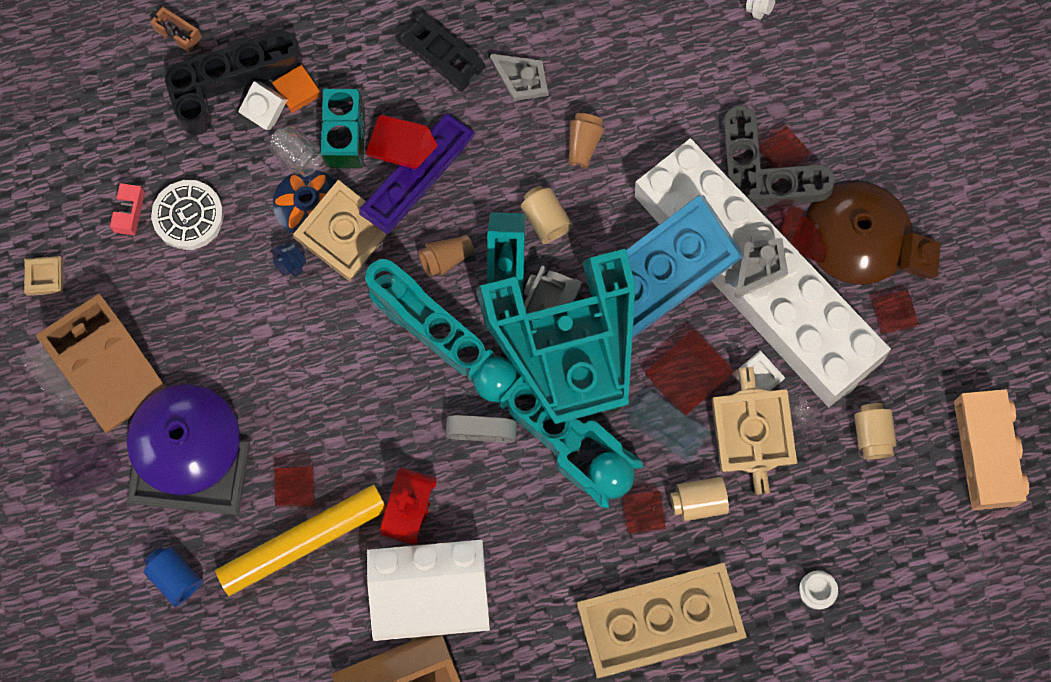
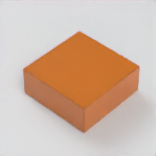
(297, 88)

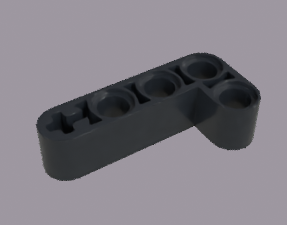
(236, 74)

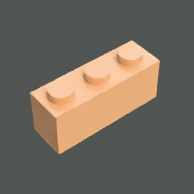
(991, 449)

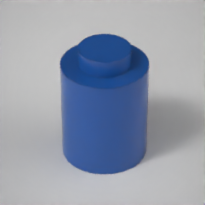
(172, 575)

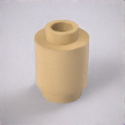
(875, 431)

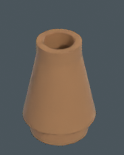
(584, 138)
(445, 254)

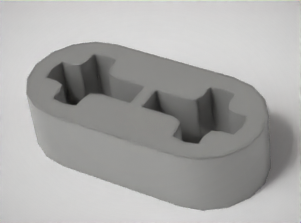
(481, 429)

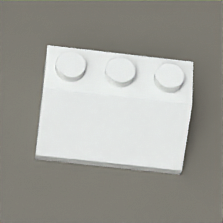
(427, 590)

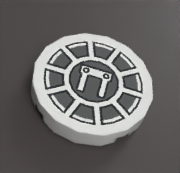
(187, 214)

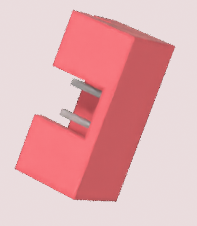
(127, 222)

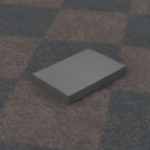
(219, 499)

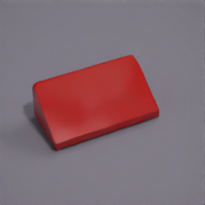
(400, 142)

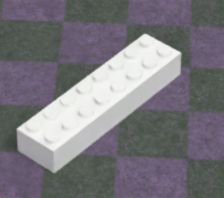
(795, 314)

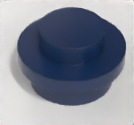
(288, 259)

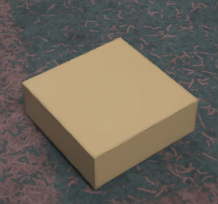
(43, 275)

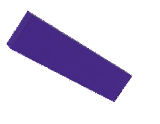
(406, 185)

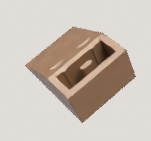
(101, 362)

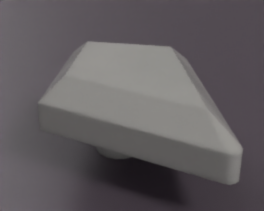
(521, 76)
(762, 265)

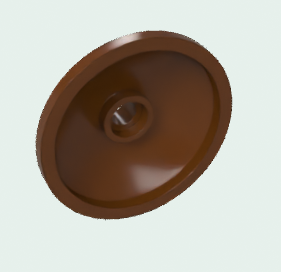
(856, 253)

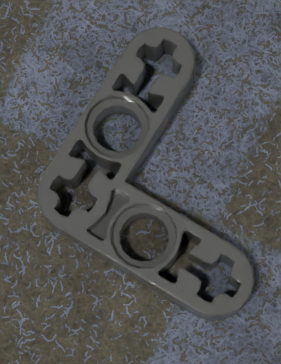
(762, 179)

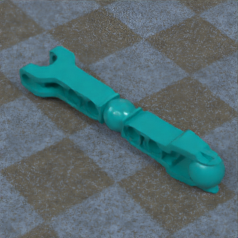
(498, 381)

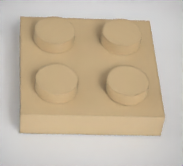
(339, 233)

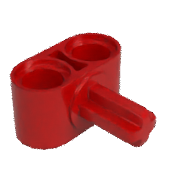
(407, 506)

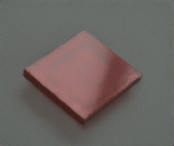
(689, 373)

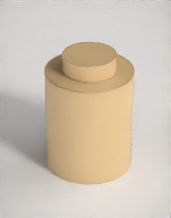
(546, 214)
(700, 499)

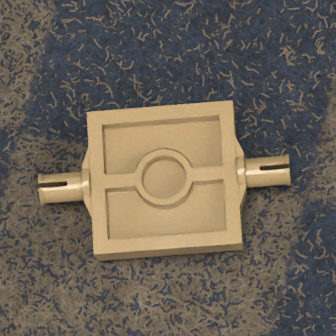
(754, 431)

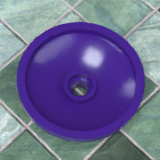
(195, 459)

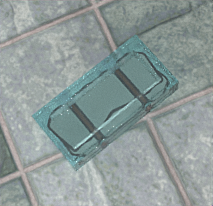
(668, 426)

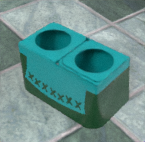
(347, 156)

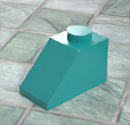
(506, 247)

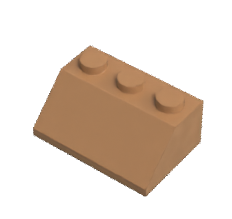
(416, 661)

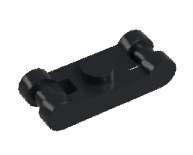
(441, 51)

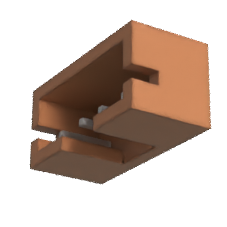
(159, 27)

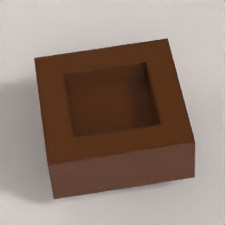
(920, 256)

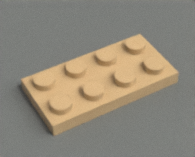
(661, 620)

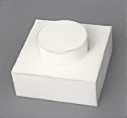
(262, 105)

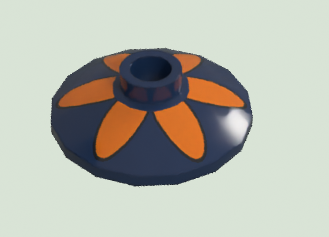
(286, 200)

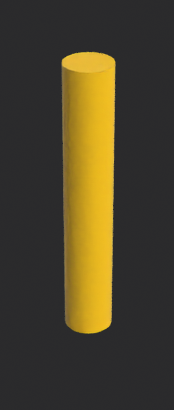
(300, 540)

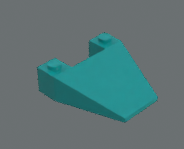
(573, 352)

